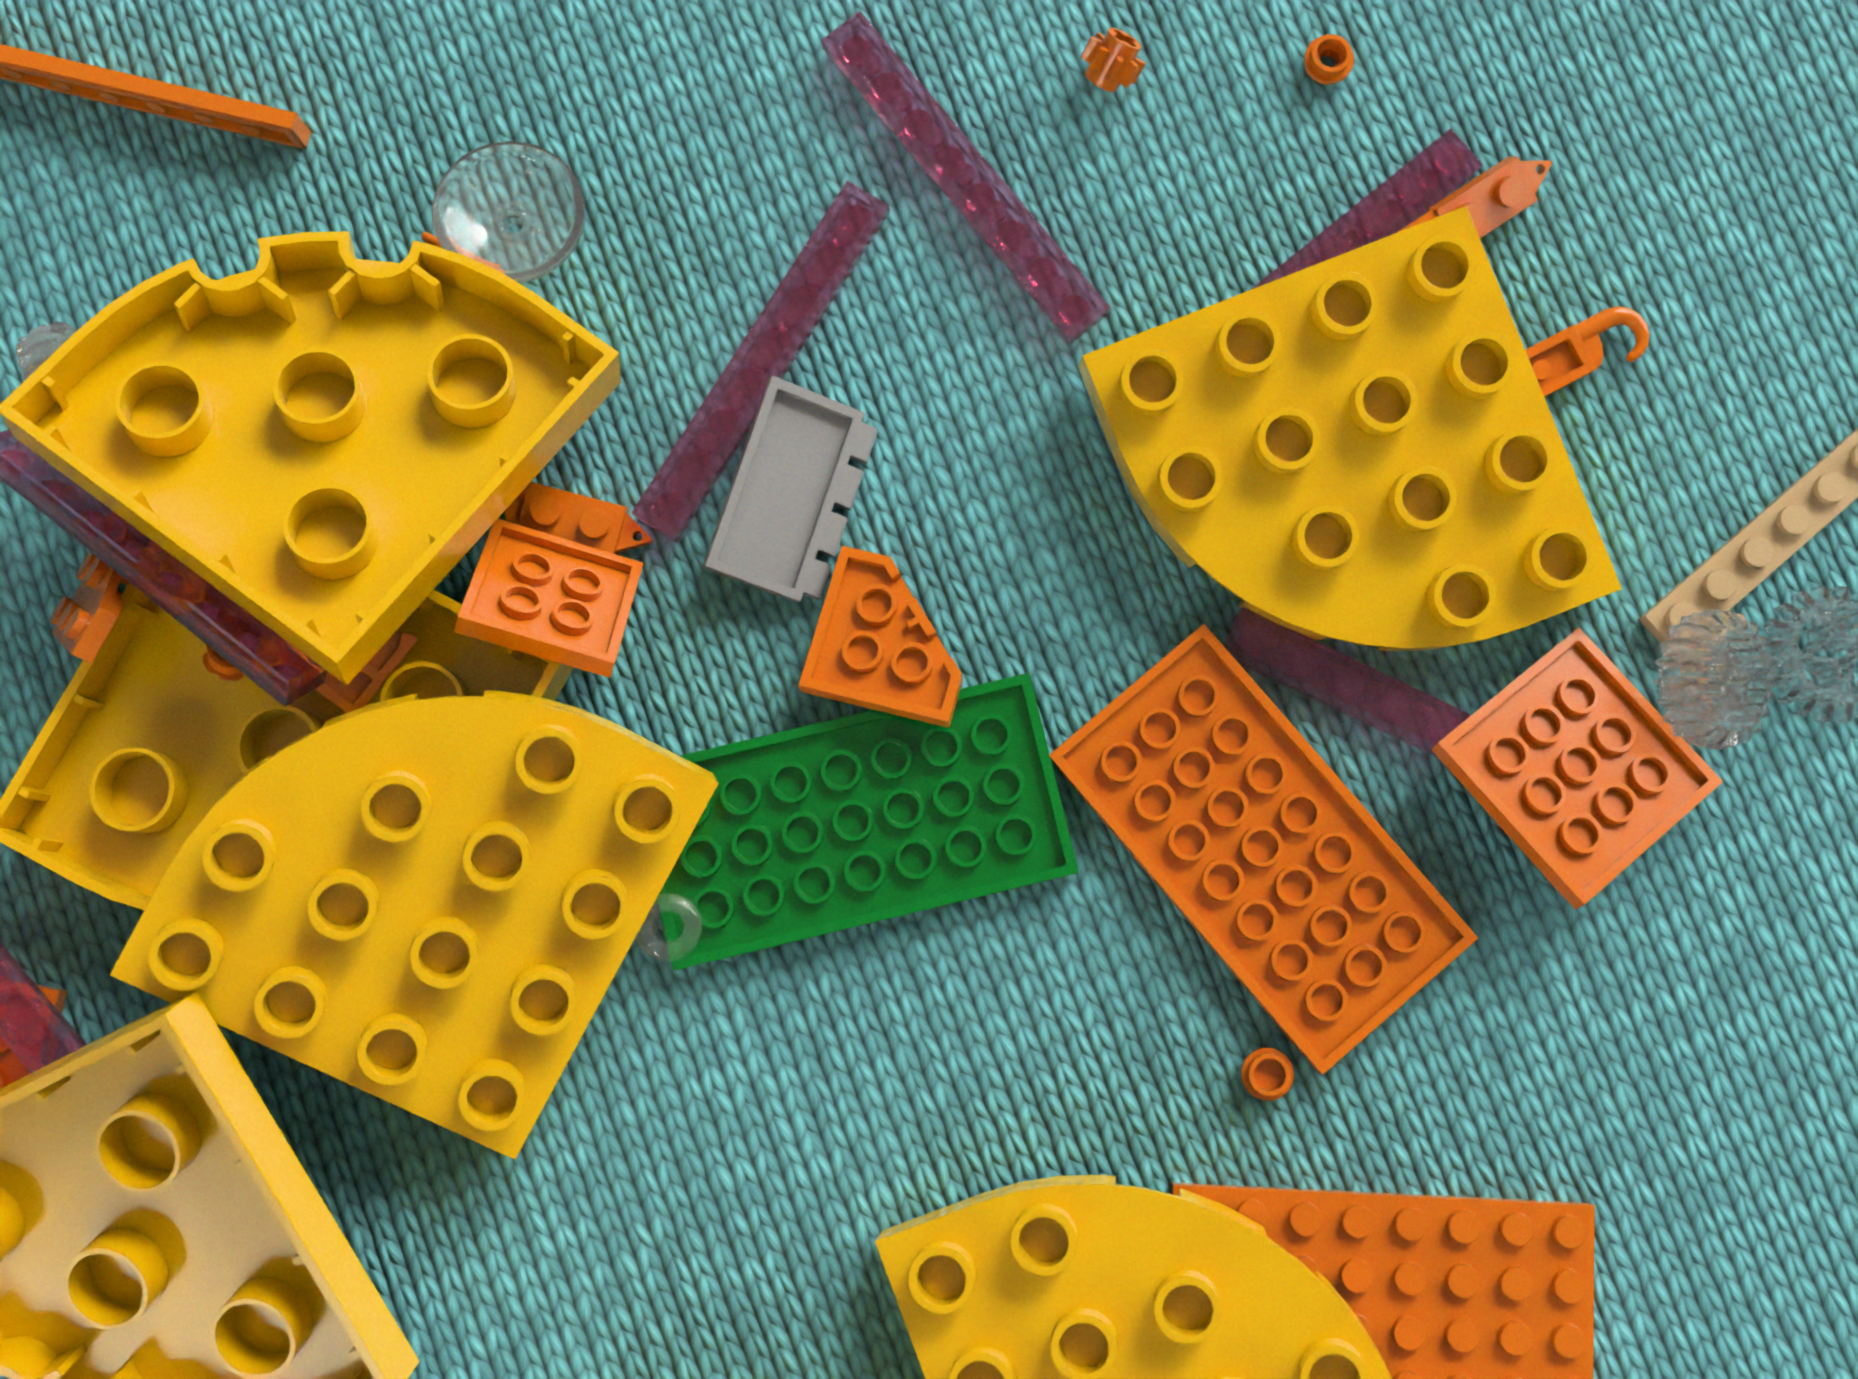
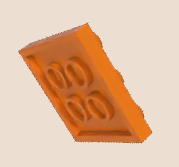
(550, 598)

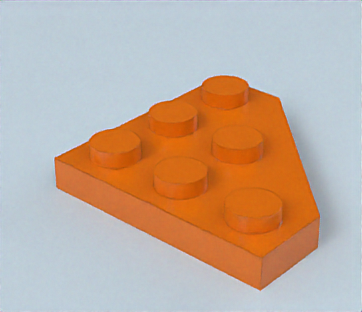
(92, 612)
(879, 645)

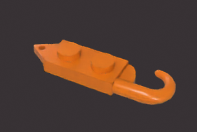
(1494, 194)
(1579, 350)
(576, 518)

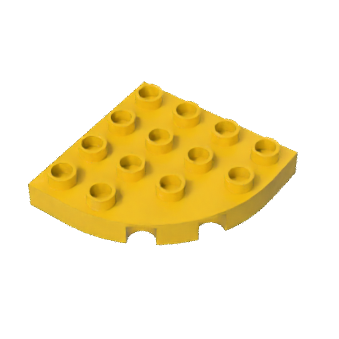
(317, 424)
(1358, 449)
(158, 739)
(425, 898)
(172, 1224)
(1113, 1287)

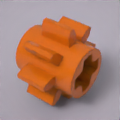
(1112, 60)

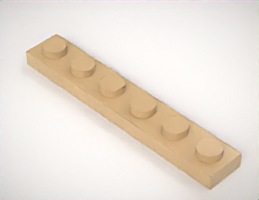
(1763, 541)

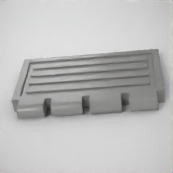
(786, 492)

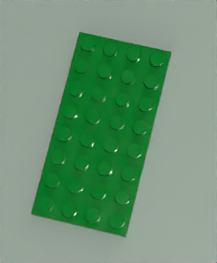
(870, 822)

